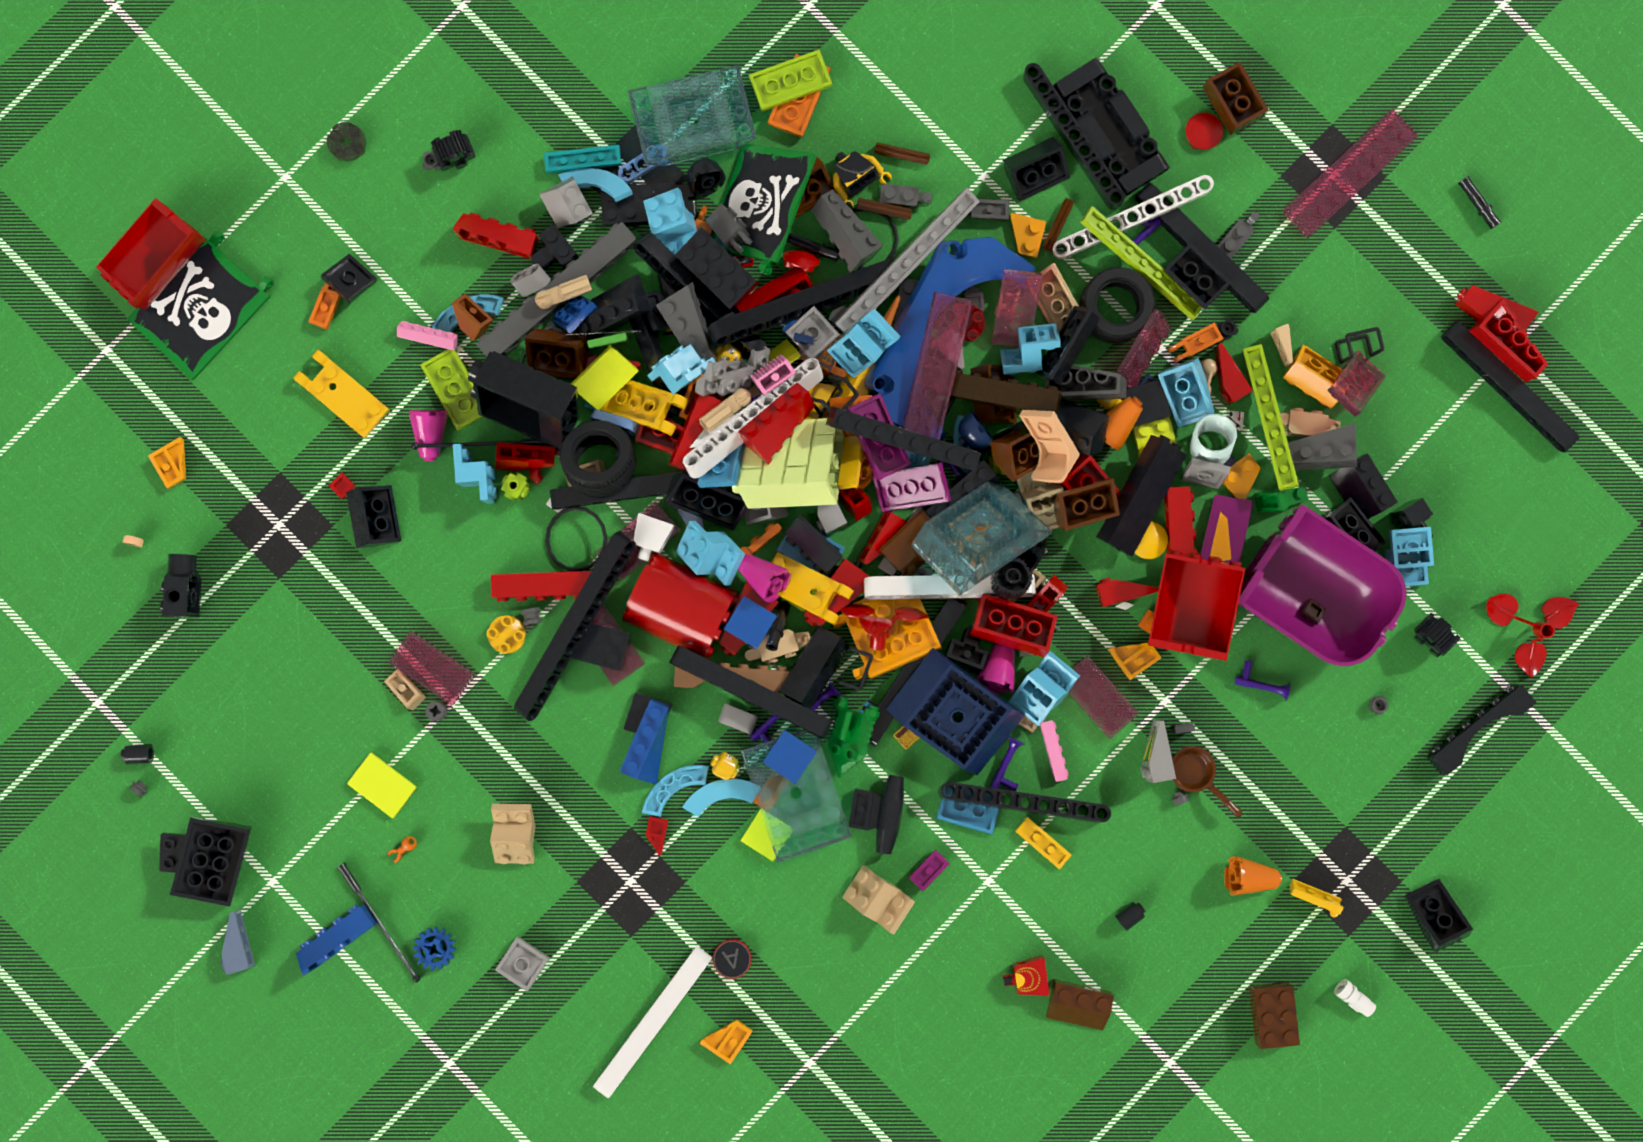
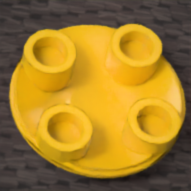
(1153, 542)
(506, 634)

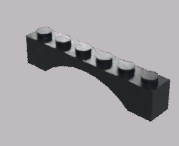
(651, 352)
(1451, 752)

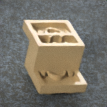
(1040, 498)
(513, 833)
(878, 899)

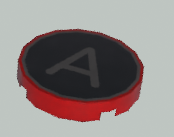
(732, 958)

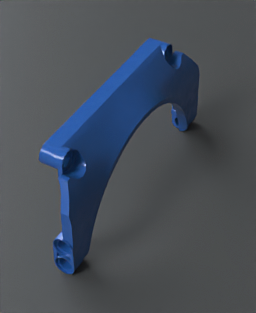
(948, 274)

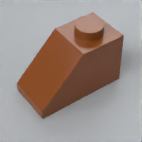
(471, 317)

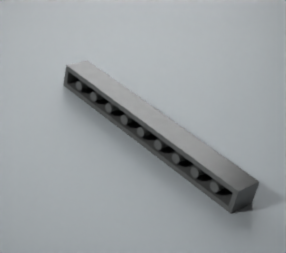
(593, 263)

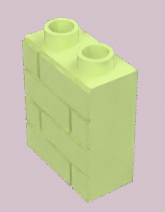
(799, 474)

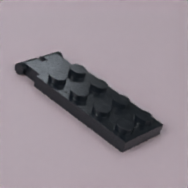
(632, 208)

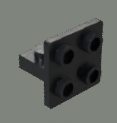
(170, 851)

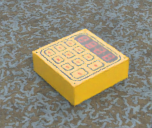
(905, 737)

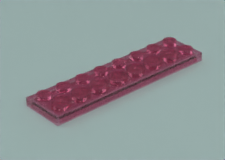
(1350, 173)
(937, 365)

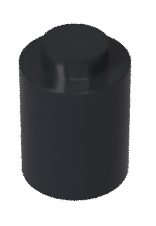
(138, 754)
(1130, 915)

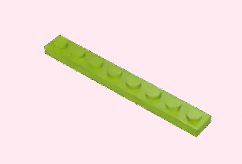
(1139, 261)
(1270, 418)

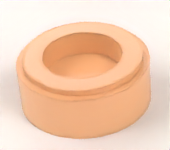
(133, 541)

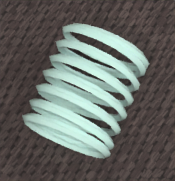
(1219, 424)

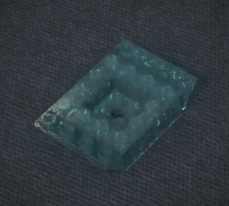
(713, 97)
(969, 555)
(803, 822)

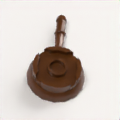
(1196, 771)

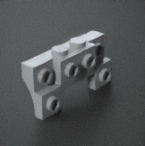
(730, 376)

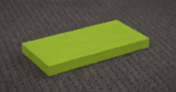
(790, 80)
(451, 384)

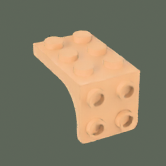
(1055, 446)

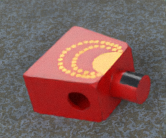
(1029, 977)

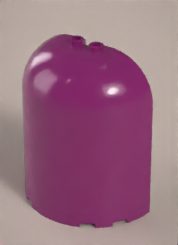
(1335, 570)

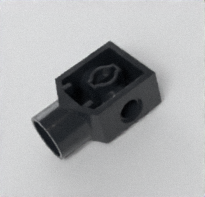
(181, 587)

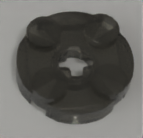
(337, 136)

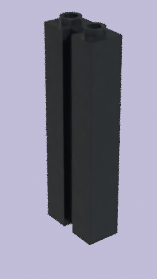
(1143, 494)

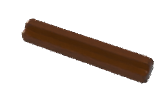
(902, 153)
(884, 208)
(1058, 224)

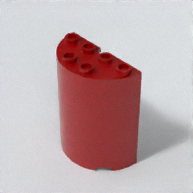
(150, 255)
(679, 605)
(1196, 605)

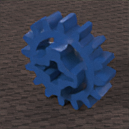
(426, 945)

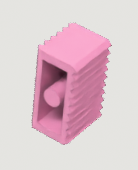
(773, 374)

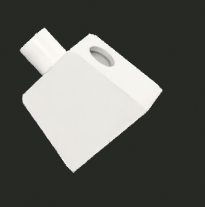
(651, 535)

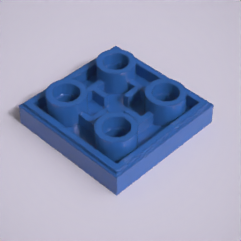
(573, 313)
(750, 622)
(789, 757)

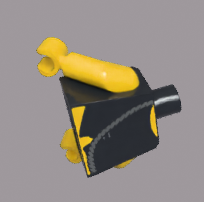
(856, 173)

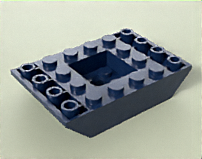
(940, 690)

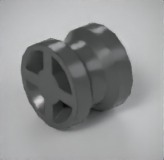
(531, 616)
(440, 711)

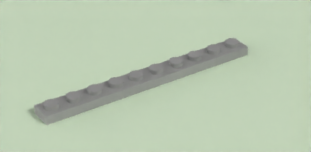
(909, 259)

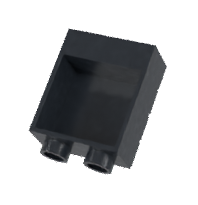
(524, 399)

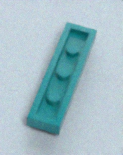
(582, 158)

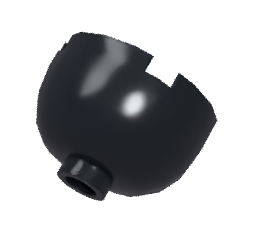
(704, 177)

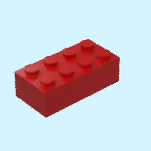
(1013, 625)

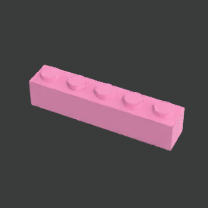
(427, 335)
(1054, 750)

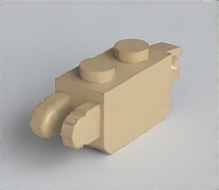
(1305, 424)
(787, 646)

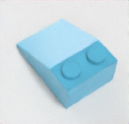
(1187, 392)

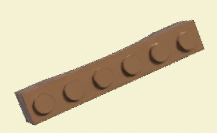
(767, 678)

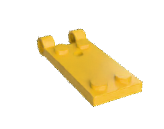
(348, 400)
(634, 403)
(802, 583)

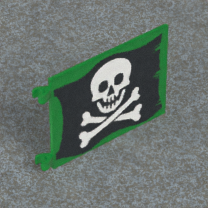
(766, 197)
(201, 308)

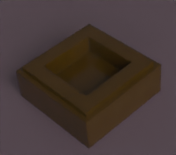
(1312, 611)

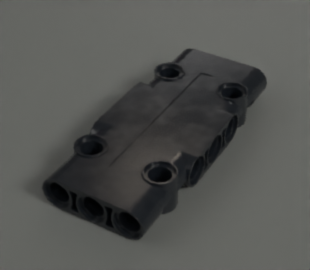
(1112, 126)

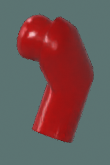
(535, 476)

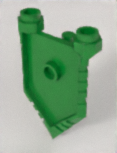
(850, 735)

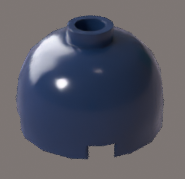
(974, 433)

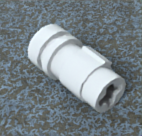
(1356, 999)

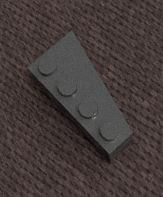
(846, 230)
(686, 321)

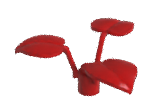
(1558, 615)
(876, 626)

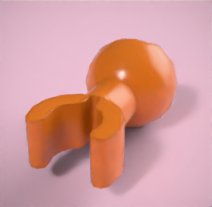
(407, 845)

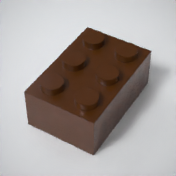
(1235, 98)
(1274, 1015)

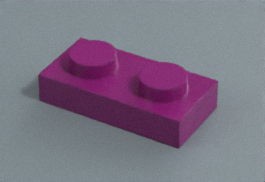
(929, 870)

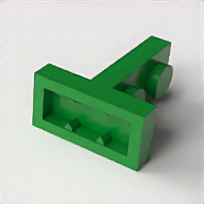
(1280, 500)

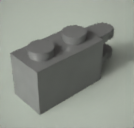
(729, 228)

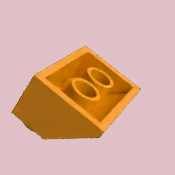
(1313, 375)

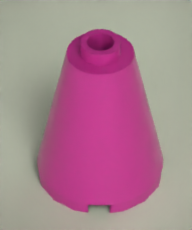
(428, 429)
(764, 577)
(999, 669)

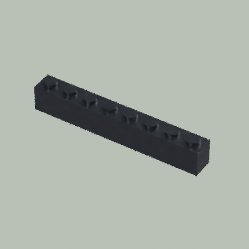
(902, 438)

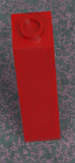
(1478, 301)
(846, 574)
(731, 643)

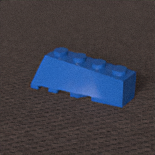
(646, 748)
(334, 939)

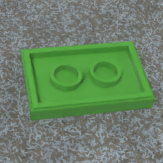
(606, 341)

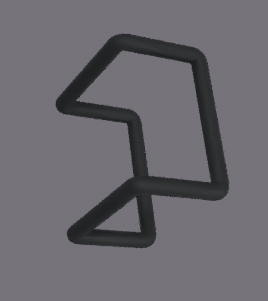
(1348, 338)
(827, 405)
(862, 681)

